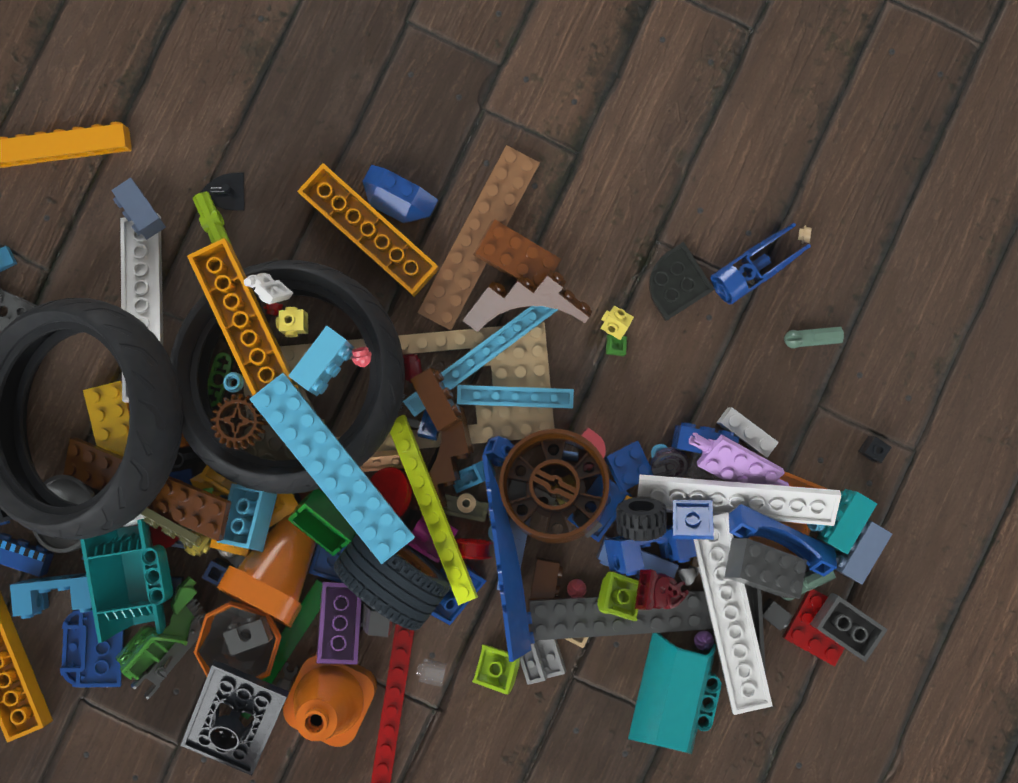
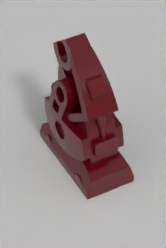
(658, 591)

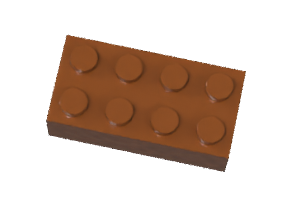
(515, 254)

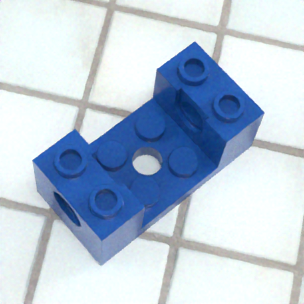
(626, 555)

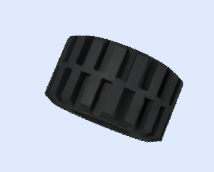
(641, 519)

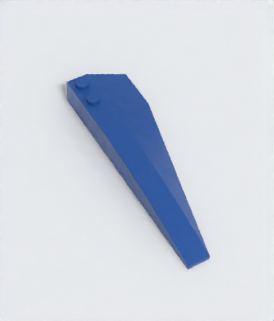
(509, 573)

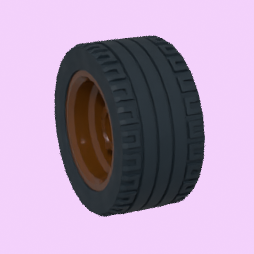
(400, 589)

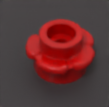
(273, 308)

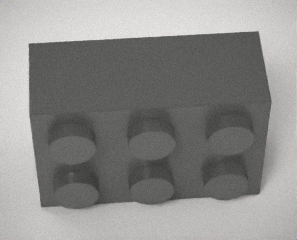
(848, 626)

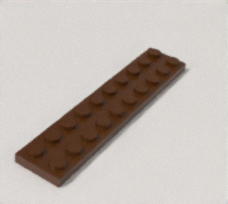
(176, 500)

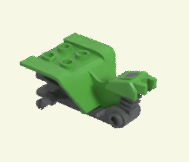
(155, 654)

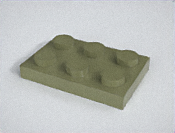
(171, 529)

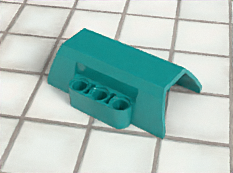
(126, 580)
(673, 696)

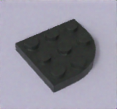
(677, 282)

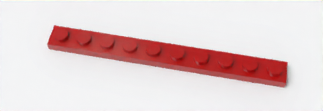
(392, 705)

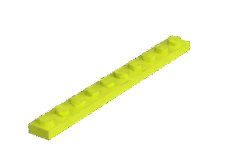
(432, 511)

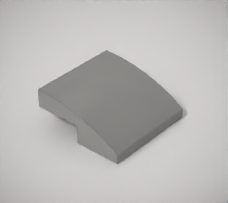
(542, 661)

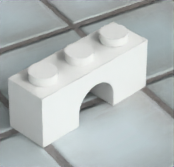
(748, 432)

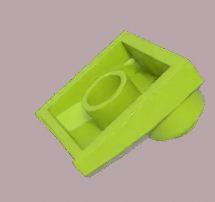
(618, 596)
(495, 670)

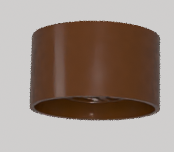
(574, 497)

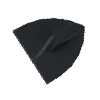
(227, 191)

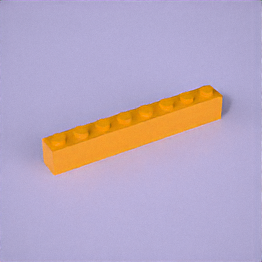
(64, 144)

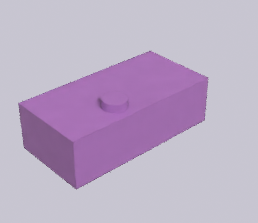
(338, 625)

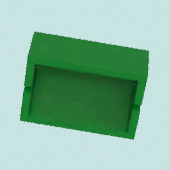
(322, 522)

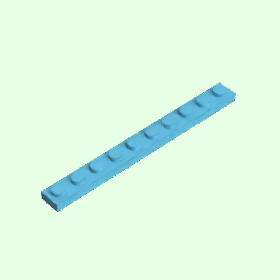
(486, 351)

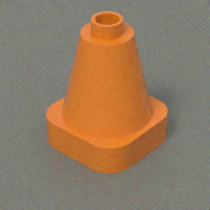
(273, 577)
(333, 692)

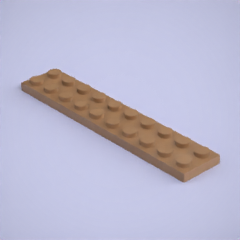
(461, 268)

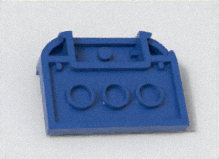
(84, 659)

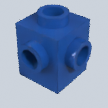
(497, 450)

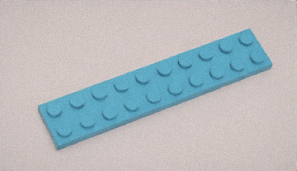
(332, 468)

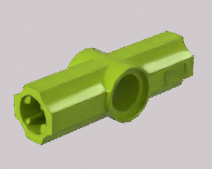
(210, 218)

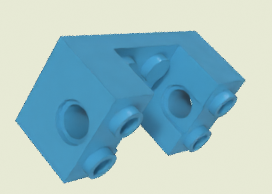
(31, 595)

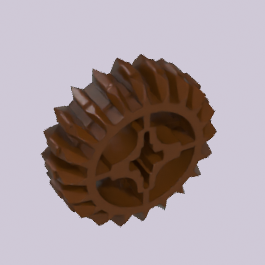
(238, 429)

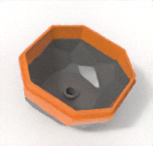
(212, 644)

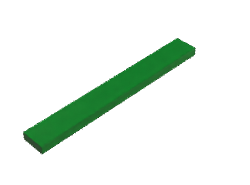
(293, 635)

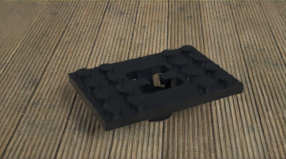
(225, 736)

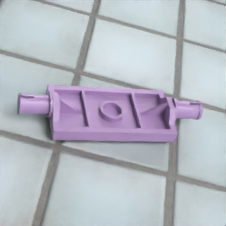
(735, 463)

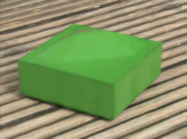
(615, 346)

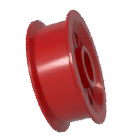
(474, 548)

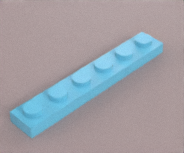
(515, 396)

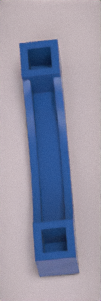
(748, 522)

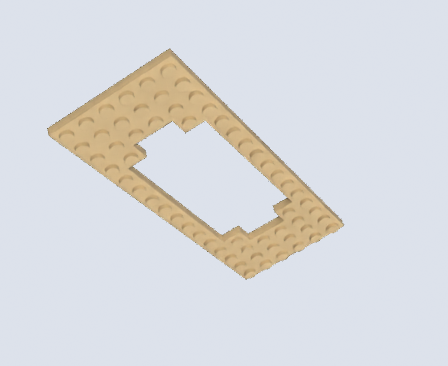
(517, 366)

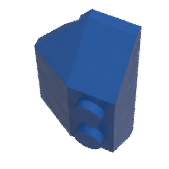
(397, 196)

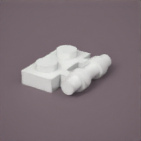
(268, 289)

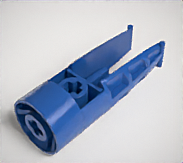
(731, 283)

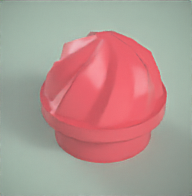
(361, 356)
(576, 588)

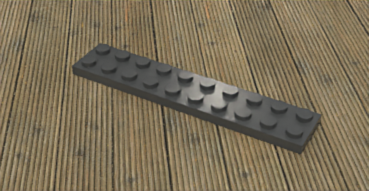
(582, 618)

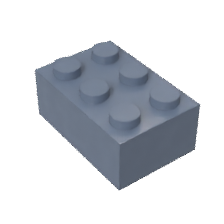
(863, 553)

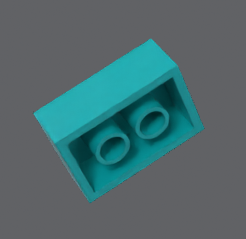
(850, 520)

